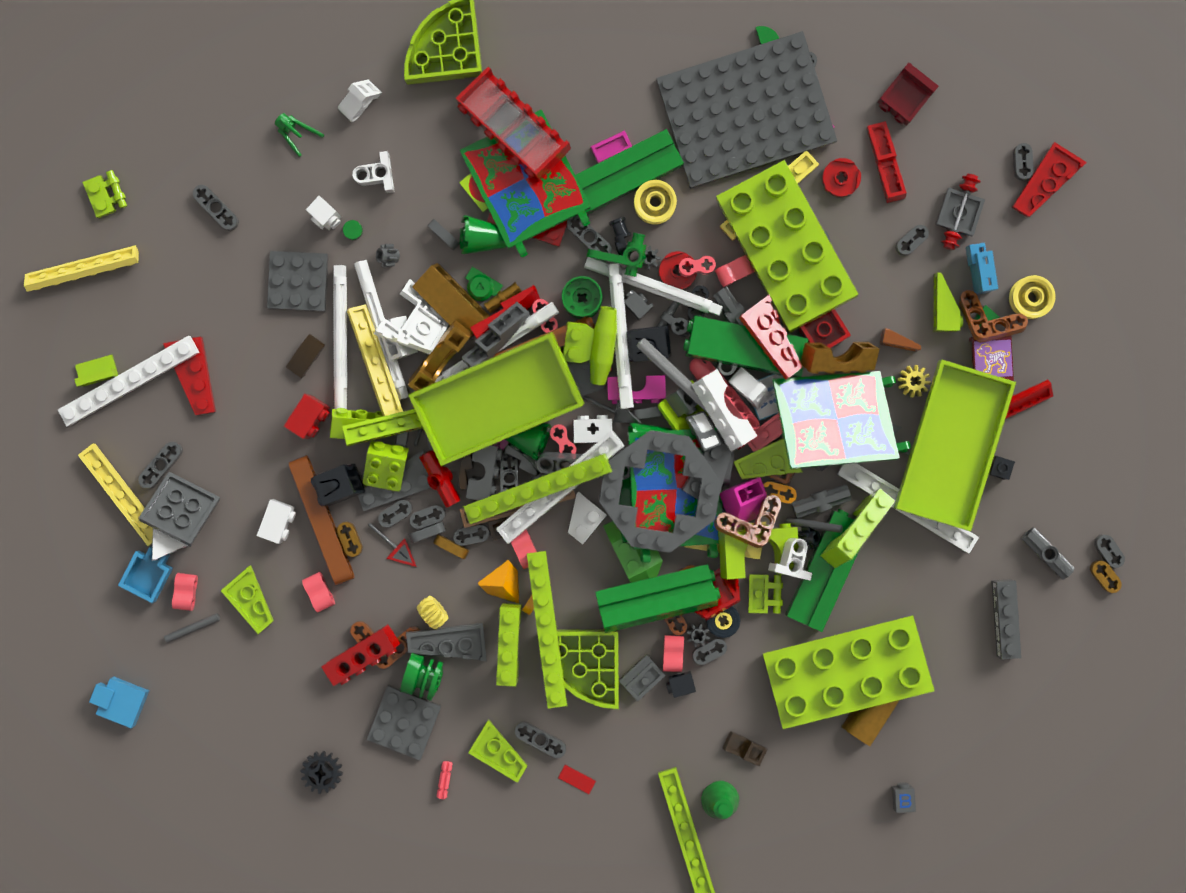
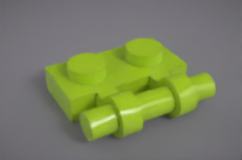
(99, 196)
(758, 593)

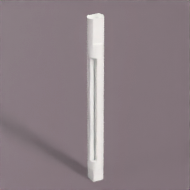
(658, 288)
(377, 316)
(530, 324)
(340, 336)
(621, 344)

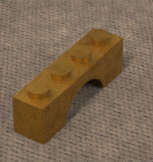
(446, 348)
(859, 358)

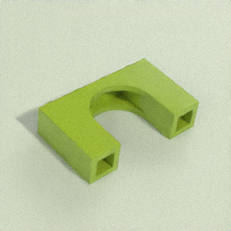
(868, 516)
(733, 550)
(508, 644)

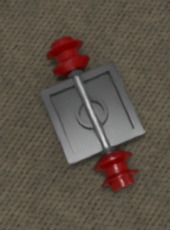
(960, 212)

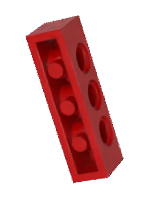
(335, 667)

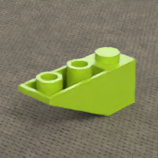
(342, 417)

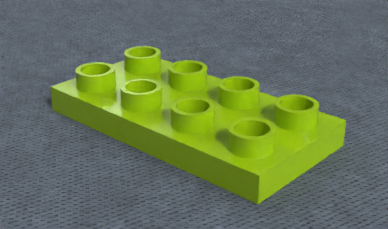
(786, 246)
(496, 399)
(954, 445)
(848, 672)

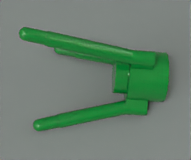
(286, 124)

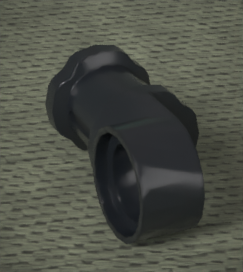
(620, 232)

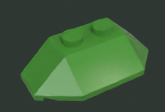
(630, 557)

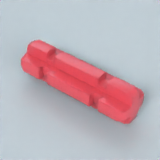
(444, 780)

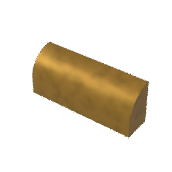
(449, 298)
(868, 722)

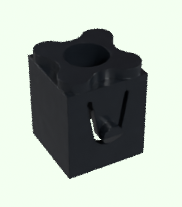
(656, 336)
(337, 484)

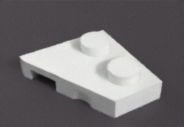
(584, 518)
(164, 544)

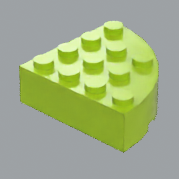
(445, 45)
(590, 665)

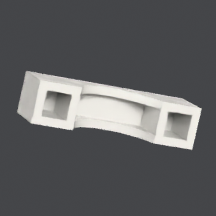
(711, 393)

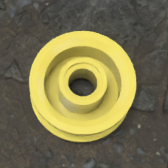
(655, 189)
(1044, 297)

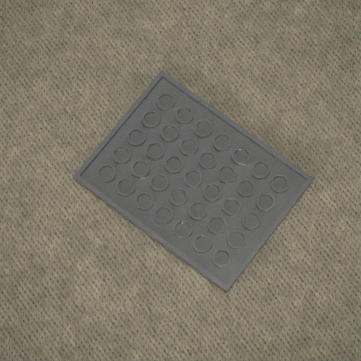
(746, 109)

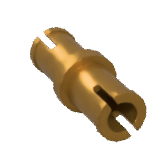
(496, 301)

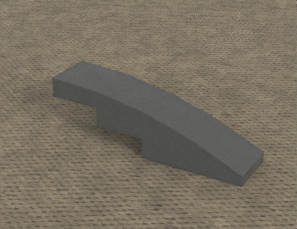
(497, 336)

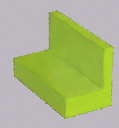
(95, 371)

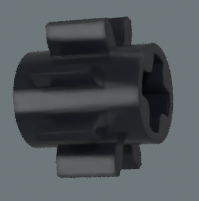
(809, 536)

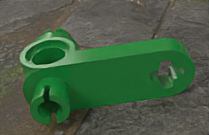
(632, 267)

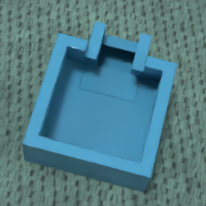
(980, 270)
(146, 576)
(119, 701)

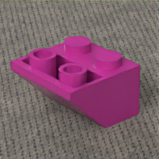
(744, 499)

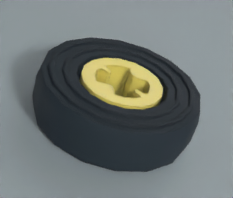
(728, 629)

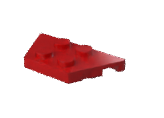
(729, 595)

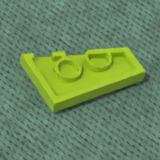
(765, 462)
(249, 600)
(498, 753)

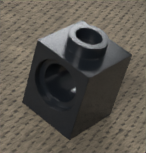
(1001, 468)
(681, 684)

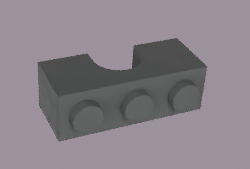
(484, 487)

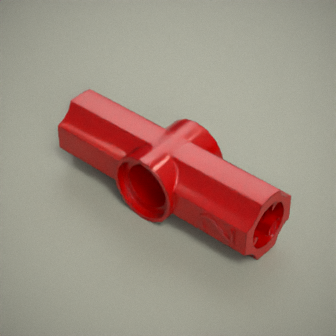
(440, 478)

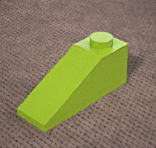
(945, 309)

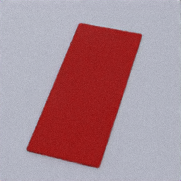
(577, 779)

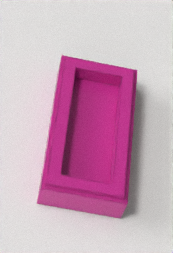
(611, 146)

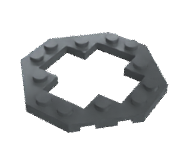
(684, 525)

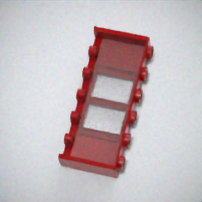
(512, 125)

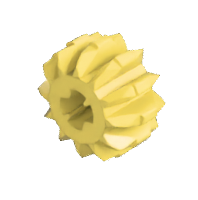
(920, 379)
(432, 612)

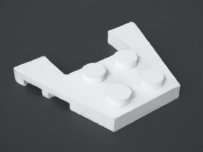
(421, 328)

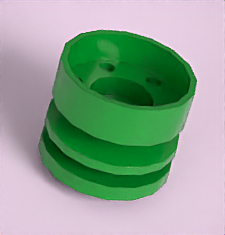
(582, 286)
(421, 677)

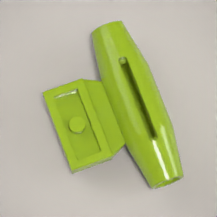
(595, 344)

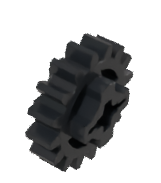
(313, 772)

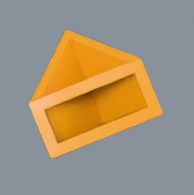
(502, 582)

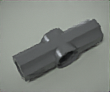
(731, 308)
(821, 501)
(1040, 545)

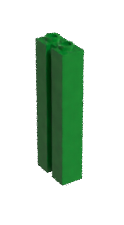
(629, 170)
(732, 345)
(816, 597)
(657, 598)

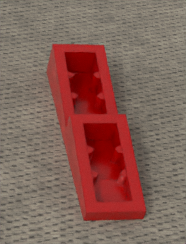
(886, 162)
(525, 298)

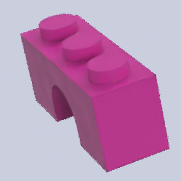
(654, 390)

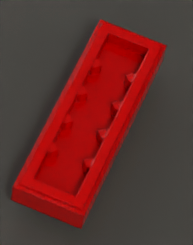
(1030, 398)

